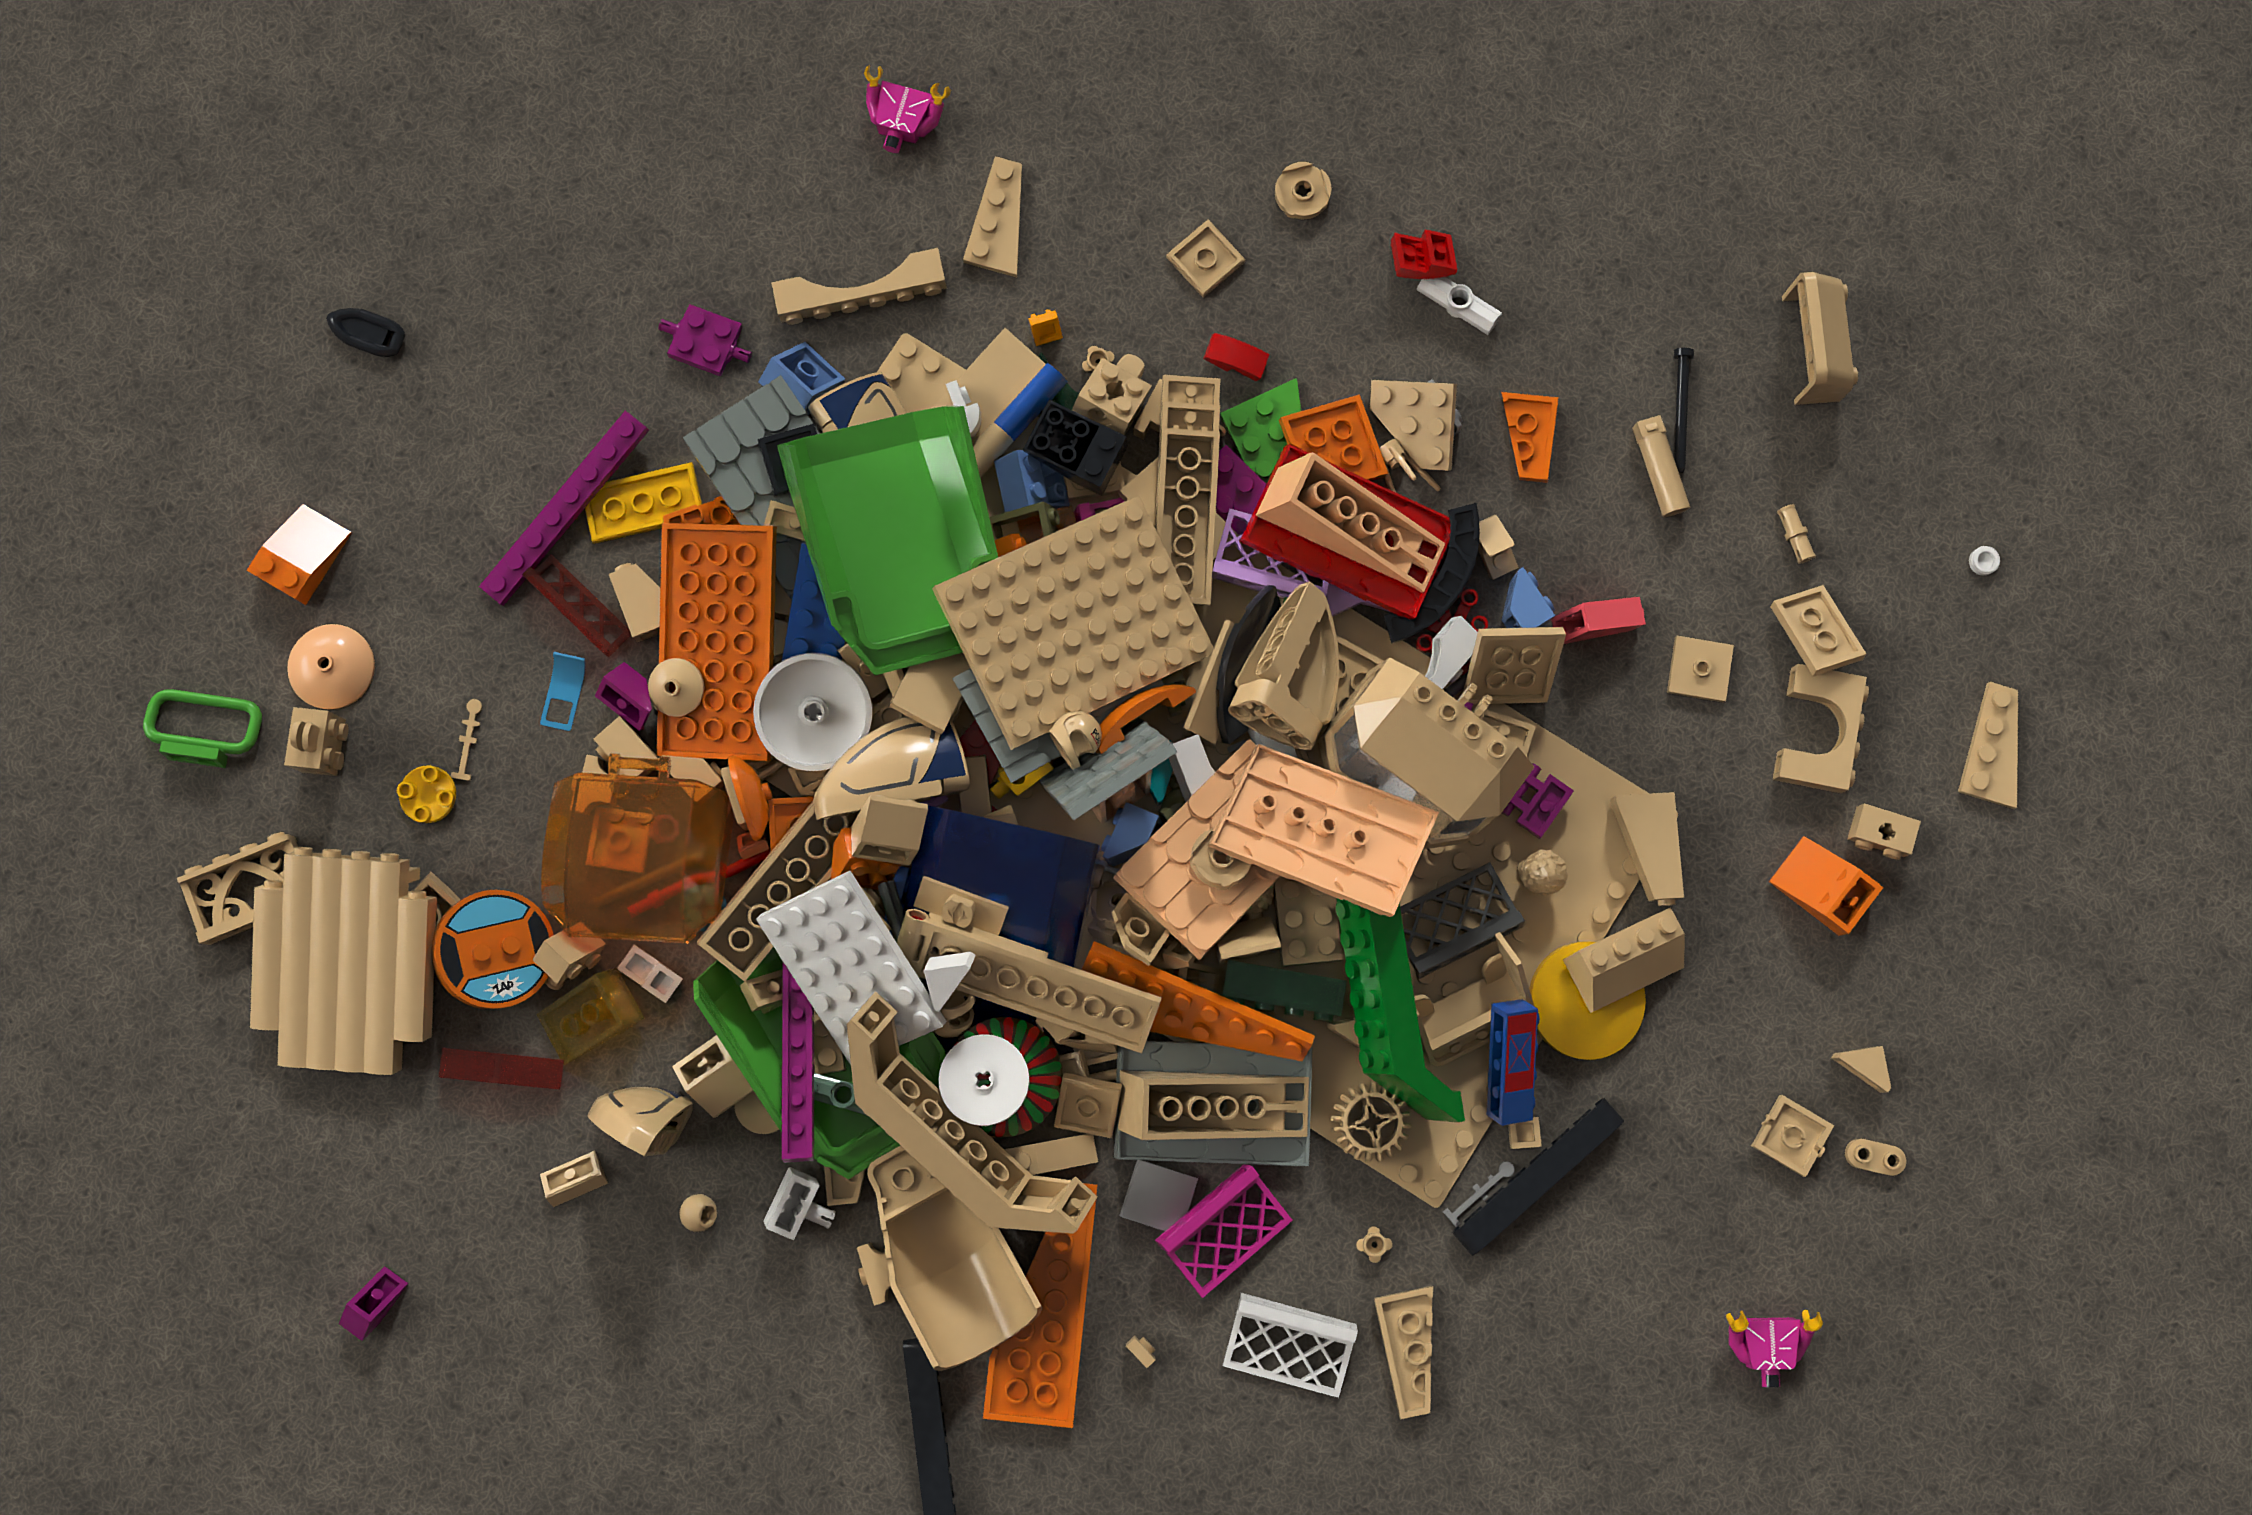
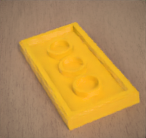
(640, 501)

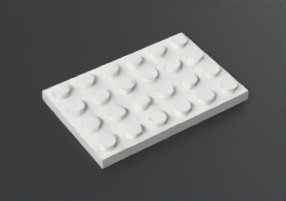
(844, 955)

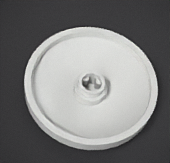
(811, 710)

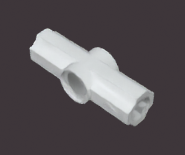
(1474, 311)

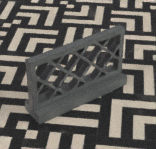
(1473, 938)

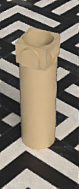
(1661, 466)

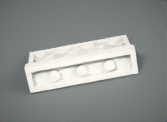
(1297, 1320)

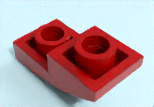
(1237, 355)

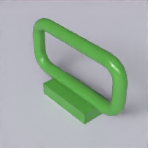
(194, 749)

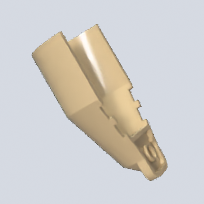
(947, 1265)

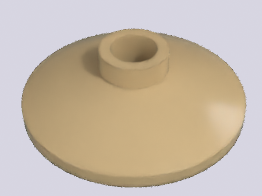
(688, 685)

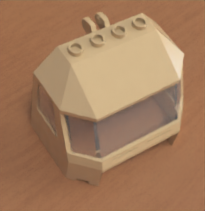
(1425, 748)

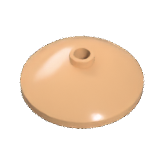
(345, 677)

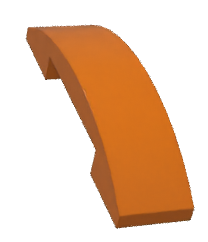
(1135, 706)

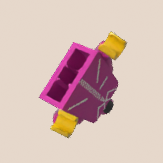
(902, 111)
(1771, 1342)

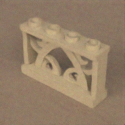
(223, 922)

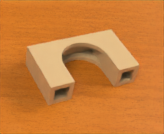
(1844, 697)

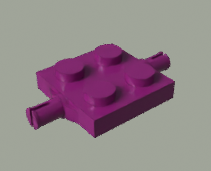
(705, 340)

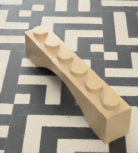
(916, 275)

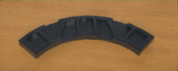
(1451, 578)
(1237, 649)

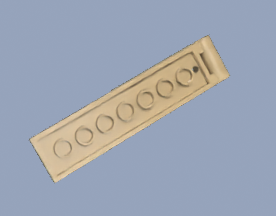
(1031, 982)

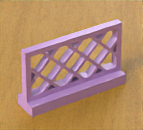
(1248, 575)

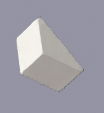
(945, 974)

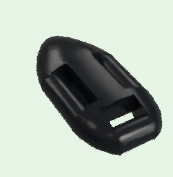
(366, 331)

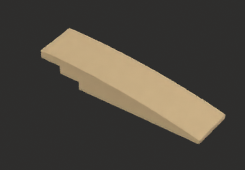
(1189, 479)

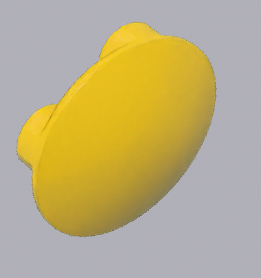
(427, 794)

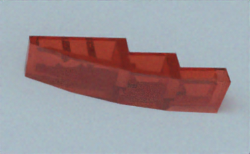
(501, 1068)

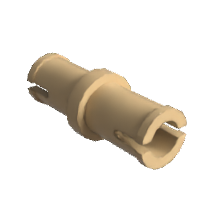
(1796, 533)

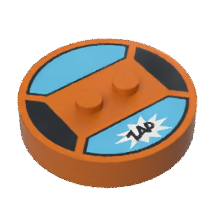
(488, 949)

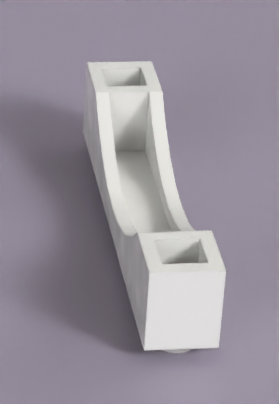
(1451, 651)

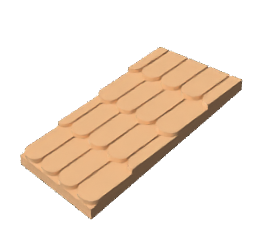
(1324, 830)
(1165, 882)

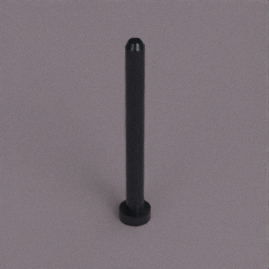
(1683, 356)

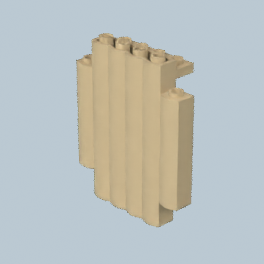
(343, 961)

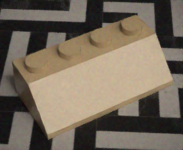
(1203, 713)
(1628, 960)

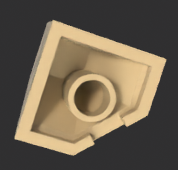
(1138, 929)

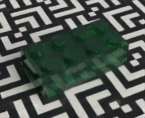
(1285, 990)

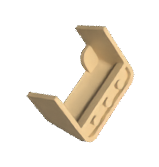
(1824, 336)
(1464, 1018)

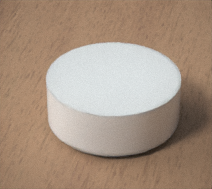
(1984, 560)

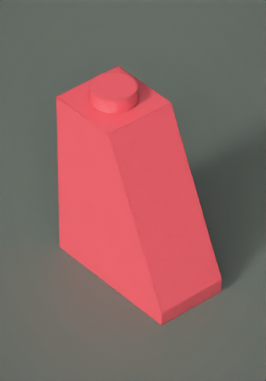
(1600, 619)

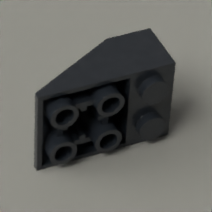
(1076, 447)

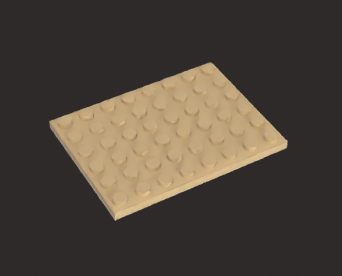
(1073, 620)

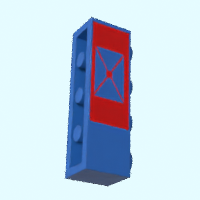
(1512, 1061)

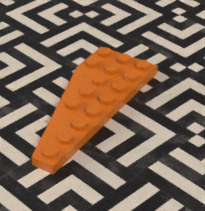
(1197, 1012)
(1037, 1370)

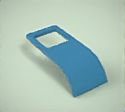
(565, 686)

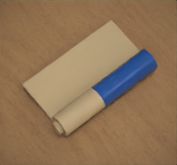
(1010, 391)

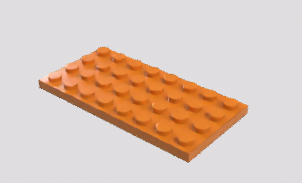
(721, 619)

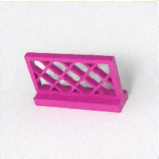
(1208, 1209)

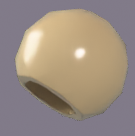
(698, 1213)

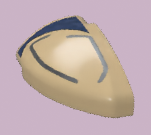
(894, 761)
(641, 1117)

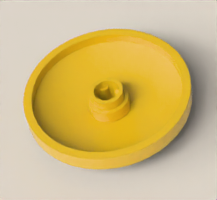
(1567, 1020)

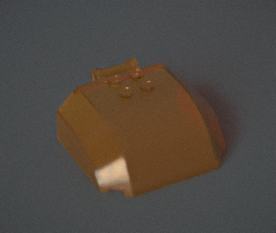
(635, 853)

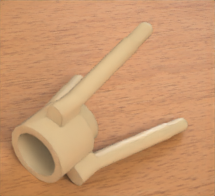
(1394, 456)

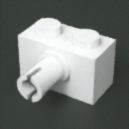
(794, 1204)

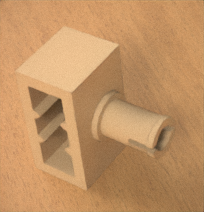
(567, 956)

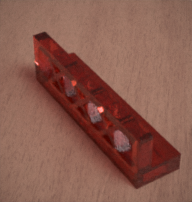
(570, 613)

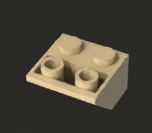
(888, 830)
(712, 1077)

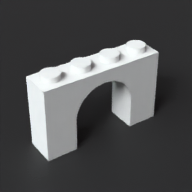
(1193, 767)

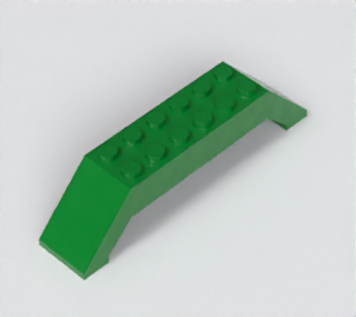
(1387, 1012)

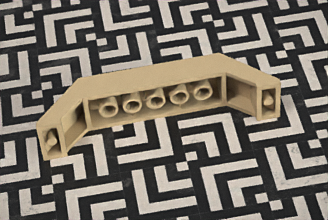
(949, 1148)

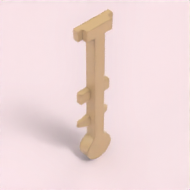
(474, 707)

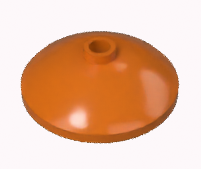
(751, 795)

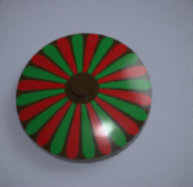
(1043, 1069)

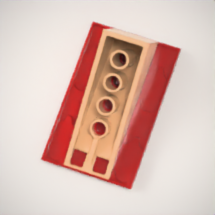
(1348, 532)

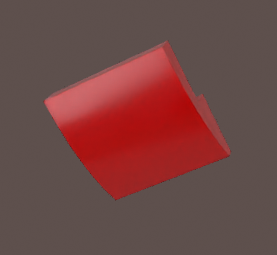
(1424, 257)

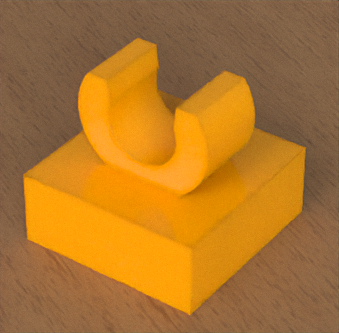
(1045, 327)

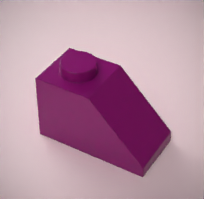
(626, 694)
(372, 1303)

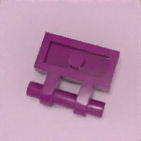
(1544, 805)

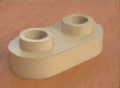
(1876, 1157)

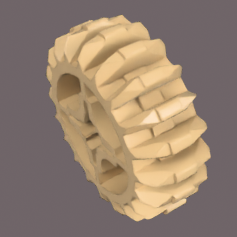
(1375, 1137)

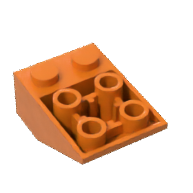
(1826, 886)

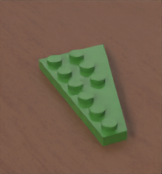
(1257, 429)

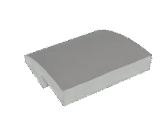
(1157, 1195)

